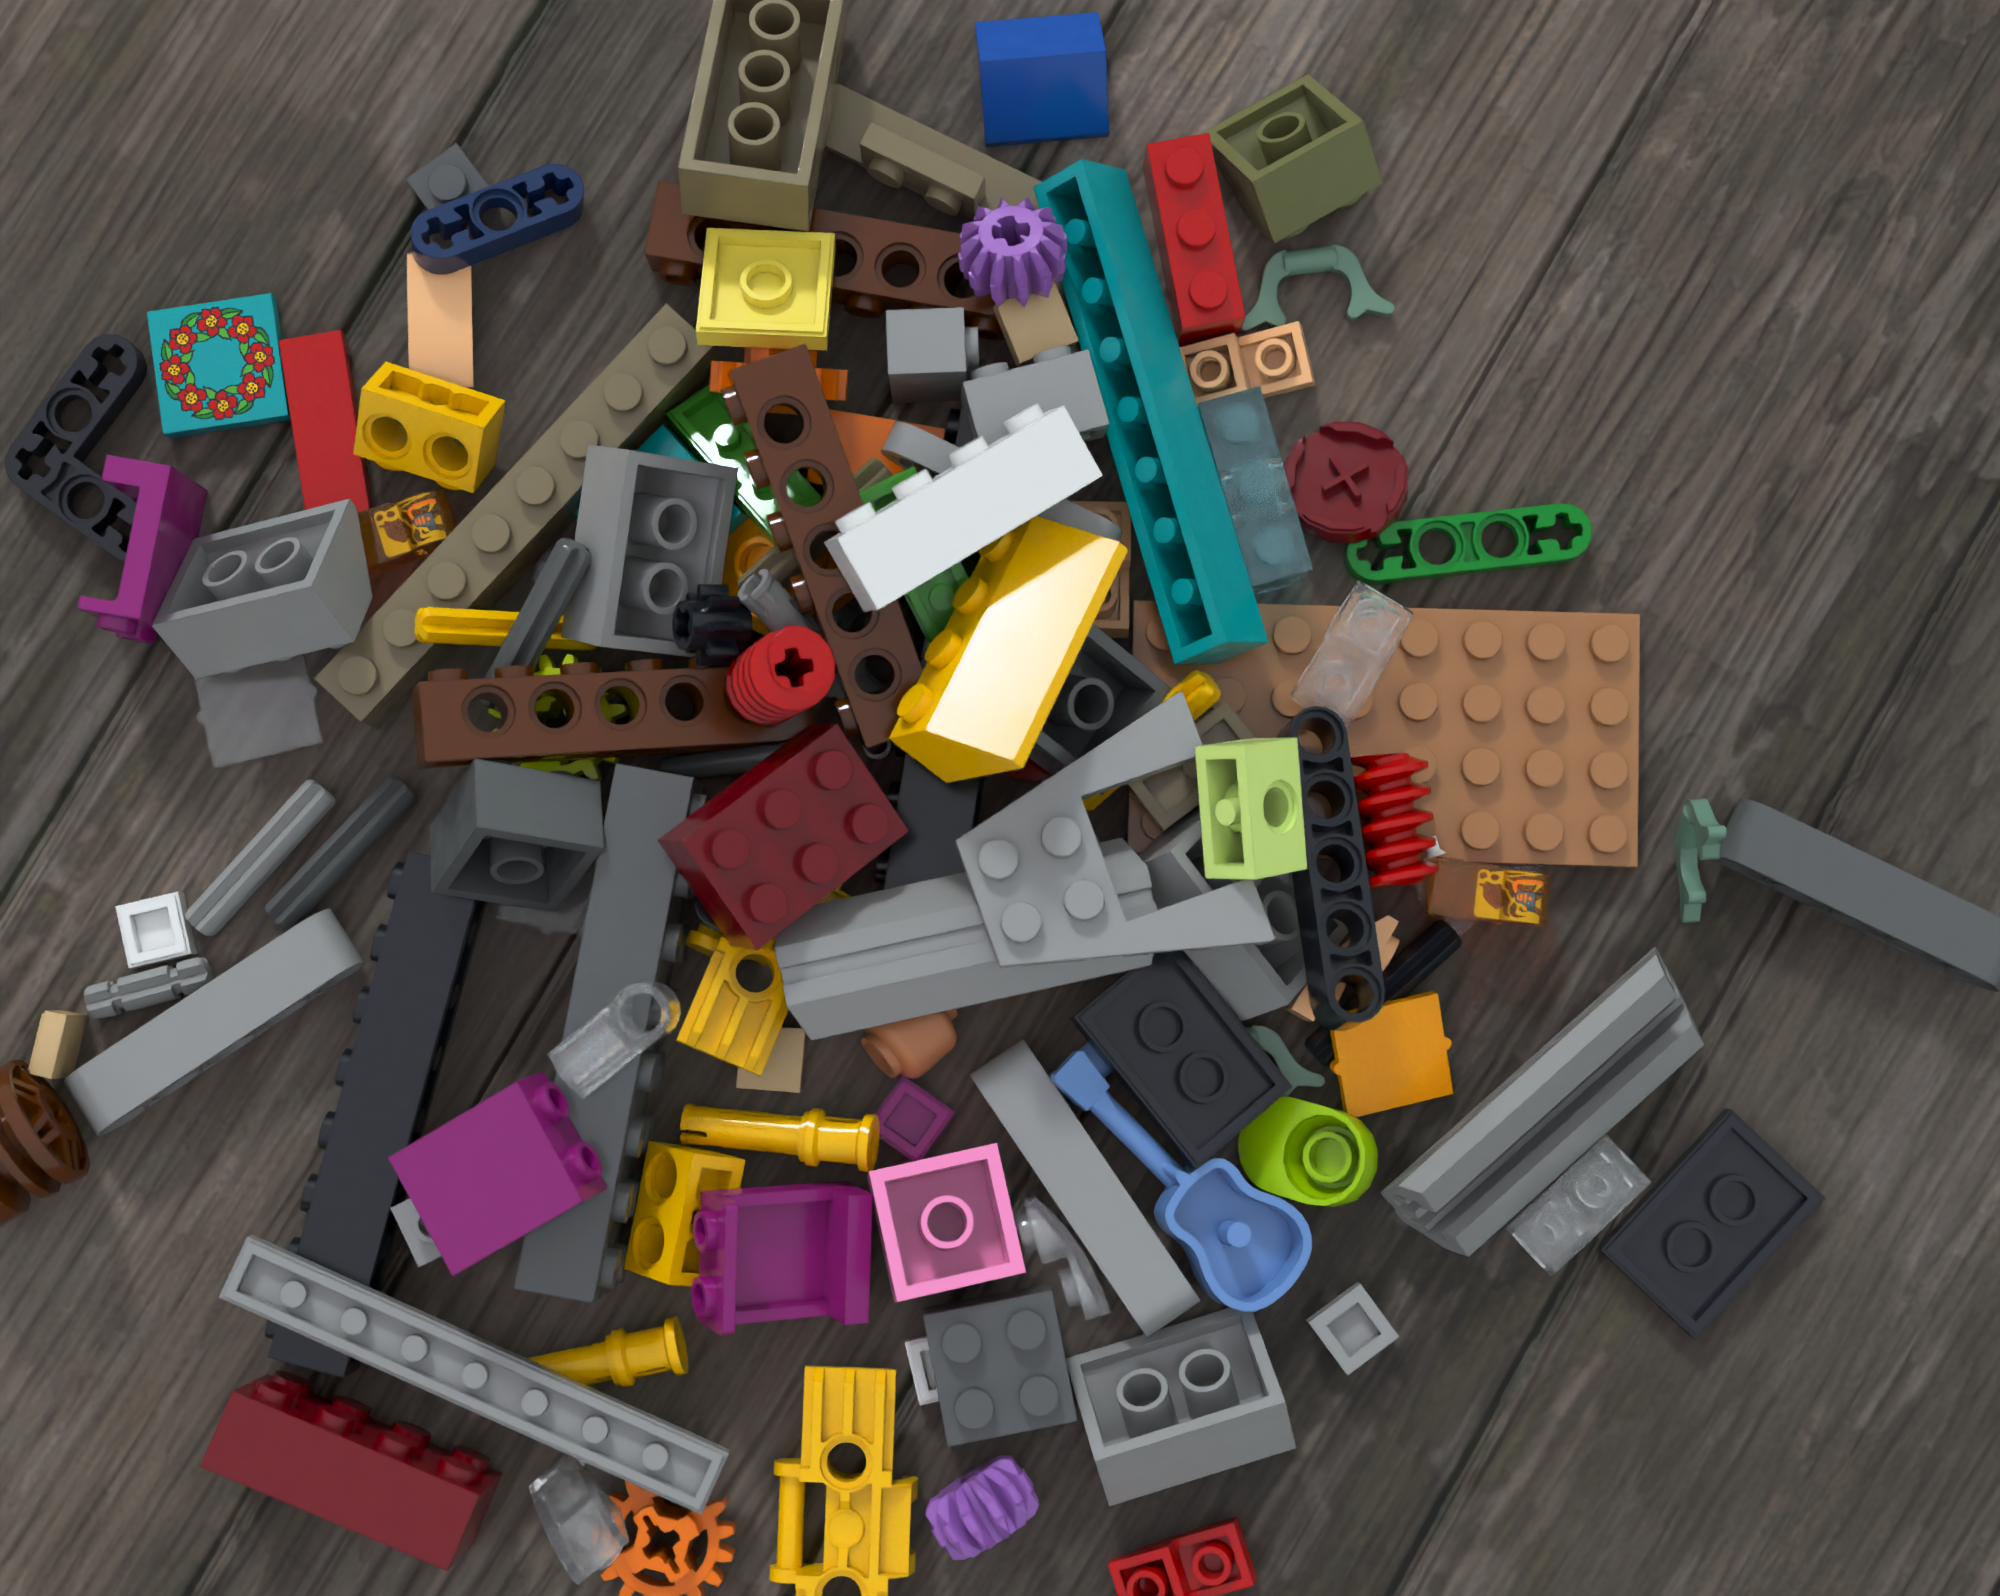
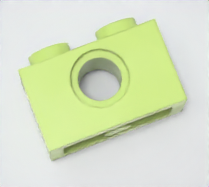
(1251, 808)

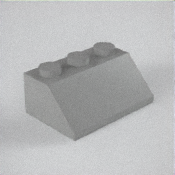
(652, 538)
(268, 591)
(1246, 977)
(1180, 1404)

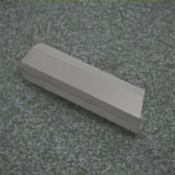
(925, 952)
(1549, 1111)

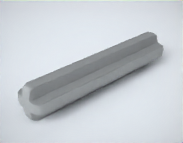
(260, 858)

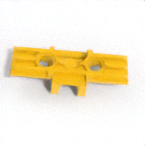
(724, 1016)
(863, 1511)

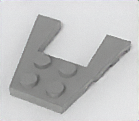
(1046, 878)

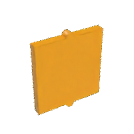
(1393, 1057)

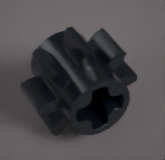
(712, 625)

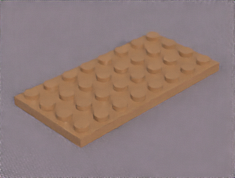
(1512, 709)

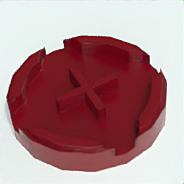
(1346, 482)

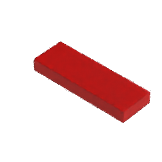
(324, 419)

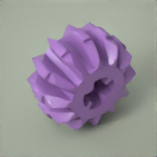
(1012, 252)
(982, 1507)

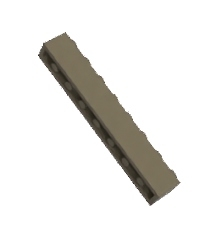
(518, 516)

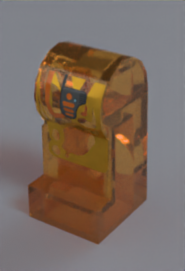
(405, 530)
(1487, 894)

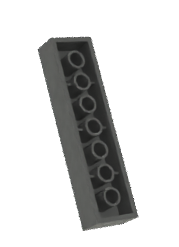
(627, 939)

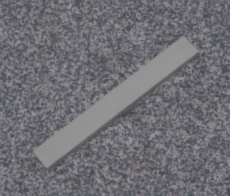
(474, 1373)

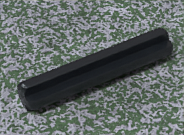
(1399, 978)

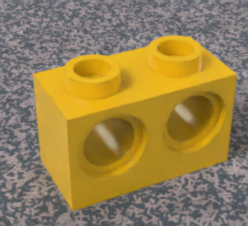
(431, 417)
(666, 1205)

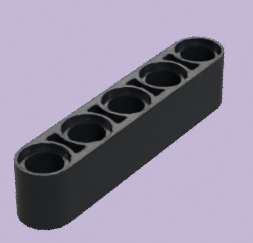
(1351, 897)

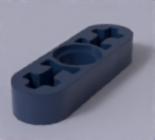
(487, 243)

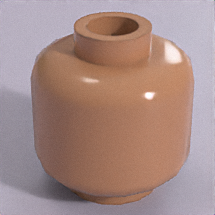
(912, 1044)

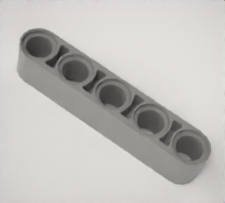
(213, 1022)
(1085, 1188)

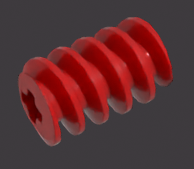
(780, 675)
(1393, 819)

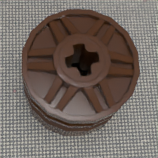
(37, 1141)

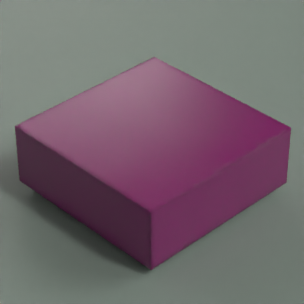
(912, 1119)

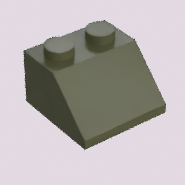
(1295, 158)

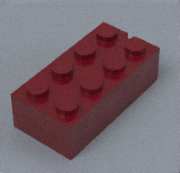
(353, 1468)

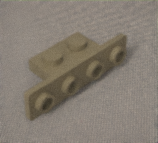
(921, 159)

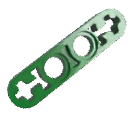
(1468, 552)

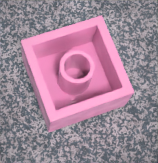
(945, 1222)

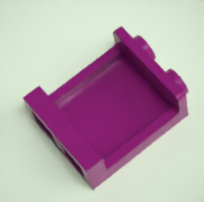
(162, 530)
(498, 1171)
(783, 1254)

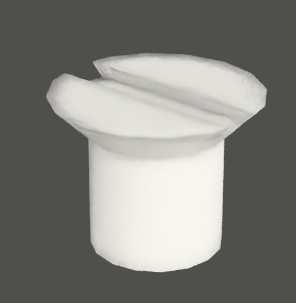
(1434, 851)

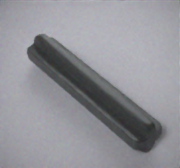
(543, 607)
(340, 852)

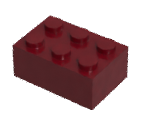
(783, 836)

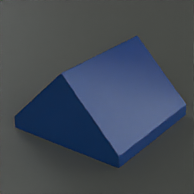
(1043, 79)

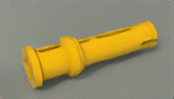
(809, 1136)
(623, 1356)

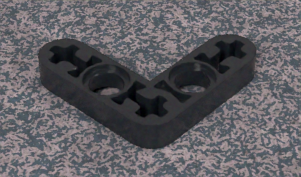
(67, 470)

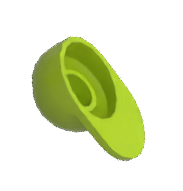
(1309, 1153)

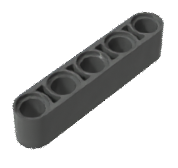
(1863, 892)

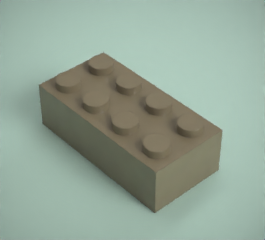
(762, 111)

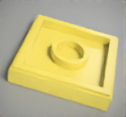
(766, 289)

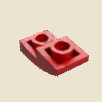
(1193, 1563)

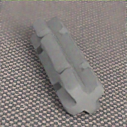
(147, 988)

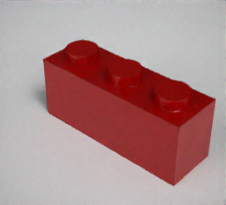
(1193, 239)

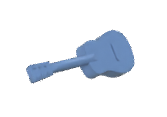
(1237, 1239)

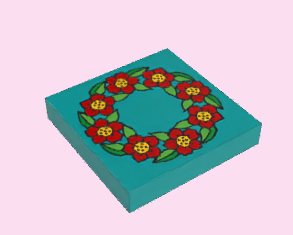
(218, 365)

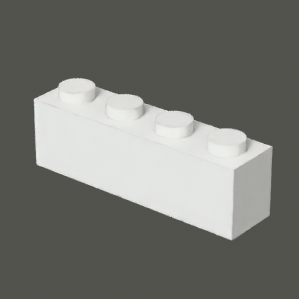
(961, 508)

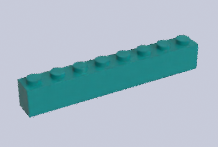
(1152, 418)

